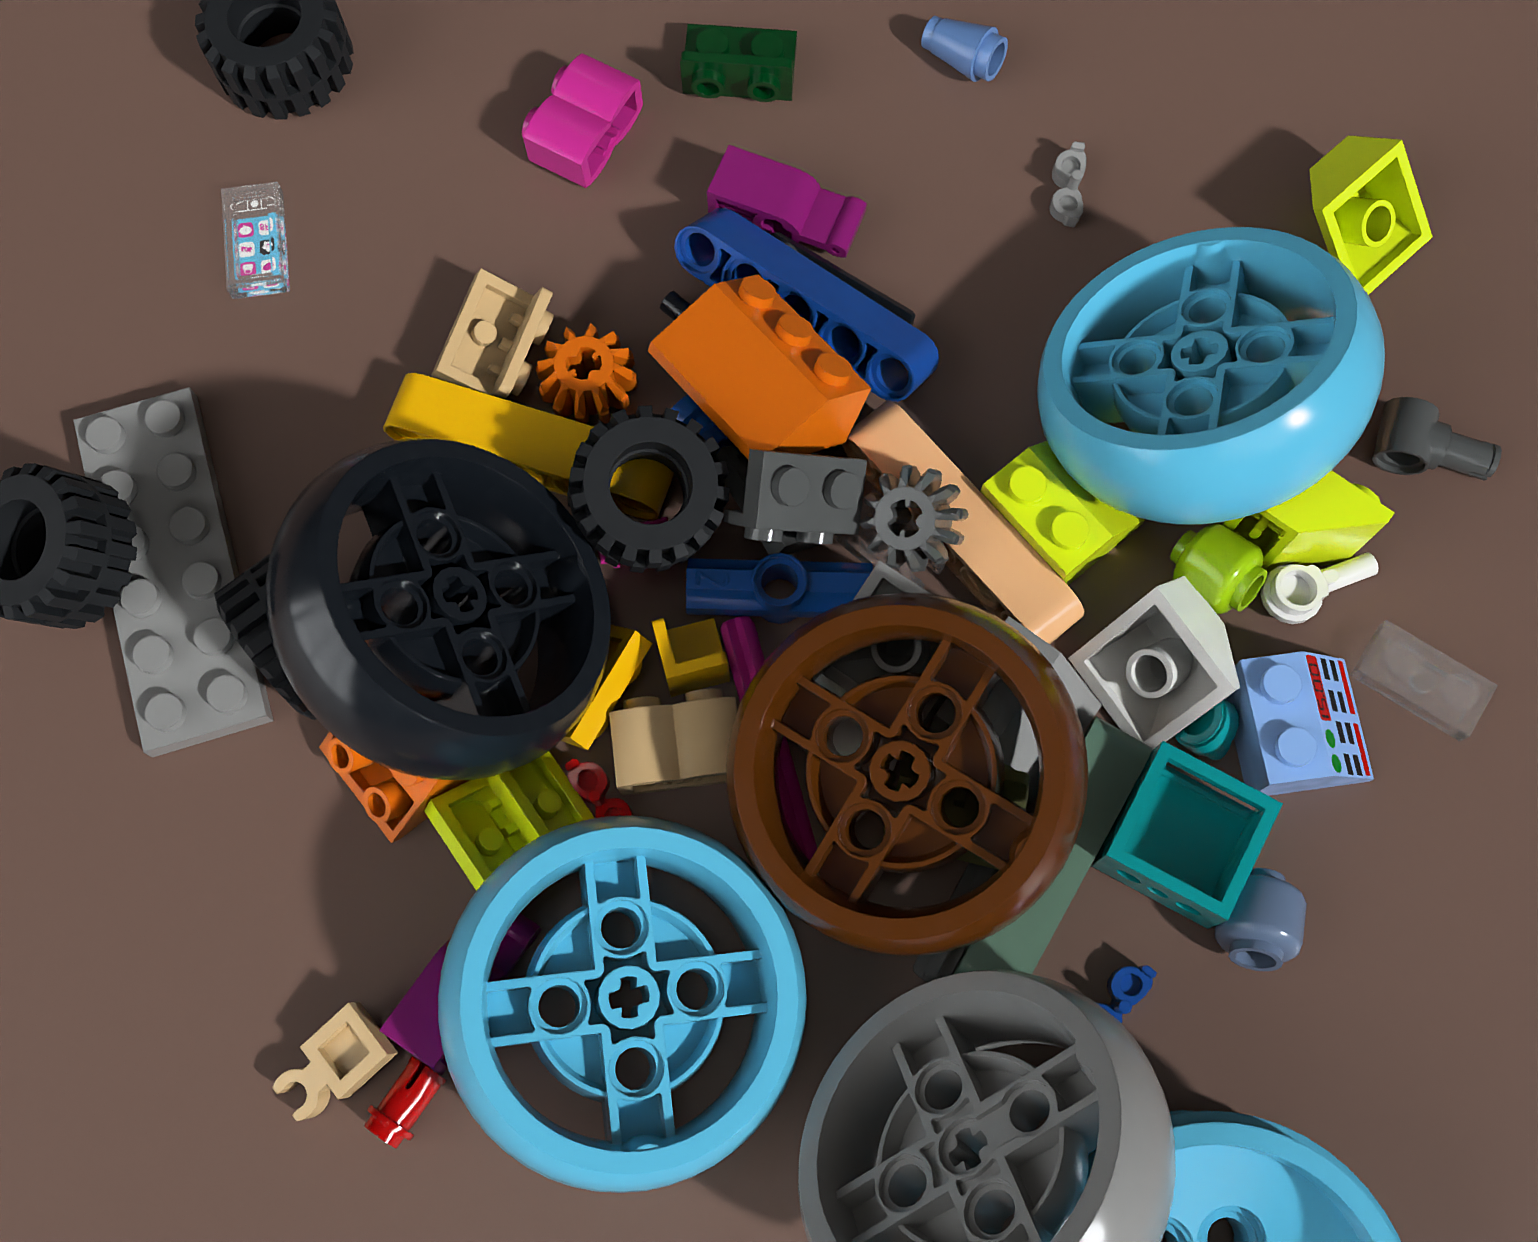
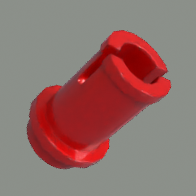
(404, 1103)

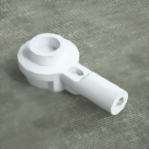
(1296, 591)

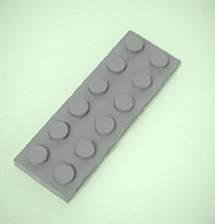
(178, 654)

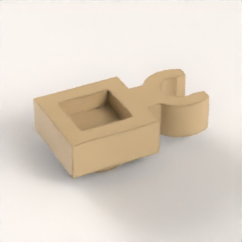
(341, 1059)

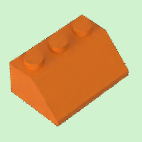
(761, 370)

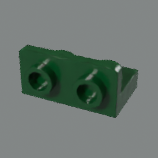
(738, 62)

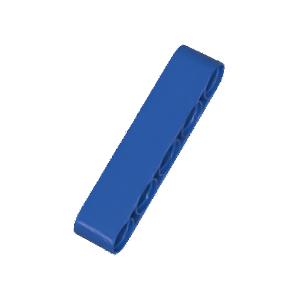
(731, 247)

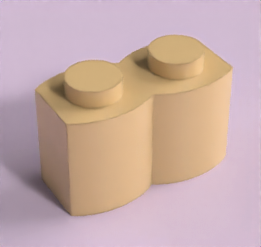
(672, 744)

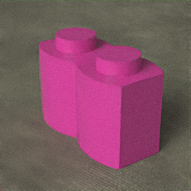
(582, 119)

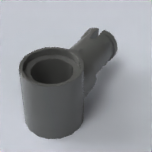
(1414, 441)

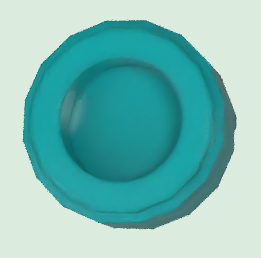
(1211, 732)

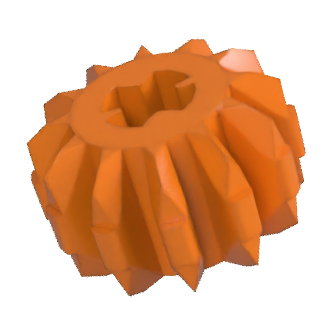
(566, 372)

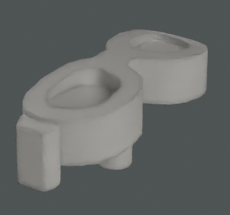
(1067, 174)

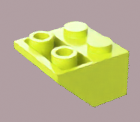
(1316, 526)

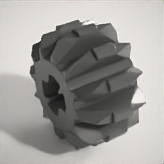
(933, 524)

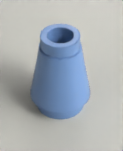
(967, 47)

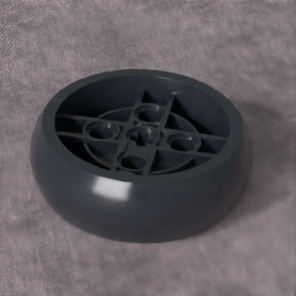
(470, 573)

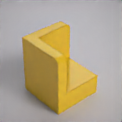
(691, 656)

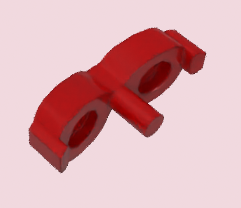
(592, 785)

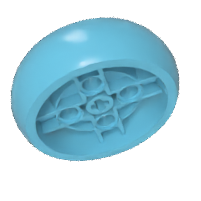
(1228, 360)
(640, 1134)

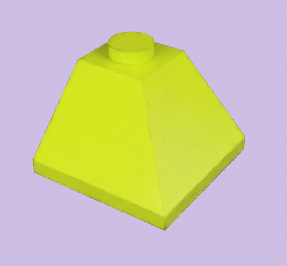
(1369, 207)

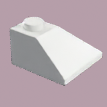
(1160, 663)

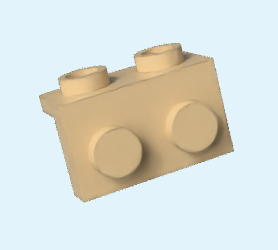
(494, 337)

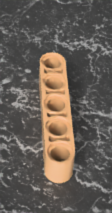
(993, 557)

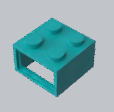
(1186, 839)

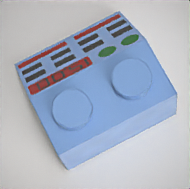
(1298, 724)

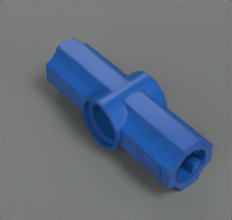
(737, 586)

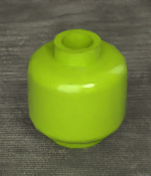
(1220, 566)

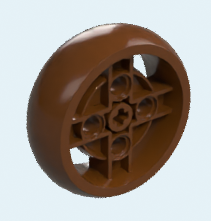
(918, 837)

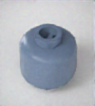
(1265, 923)

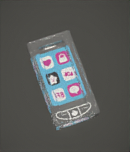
(255, 240)

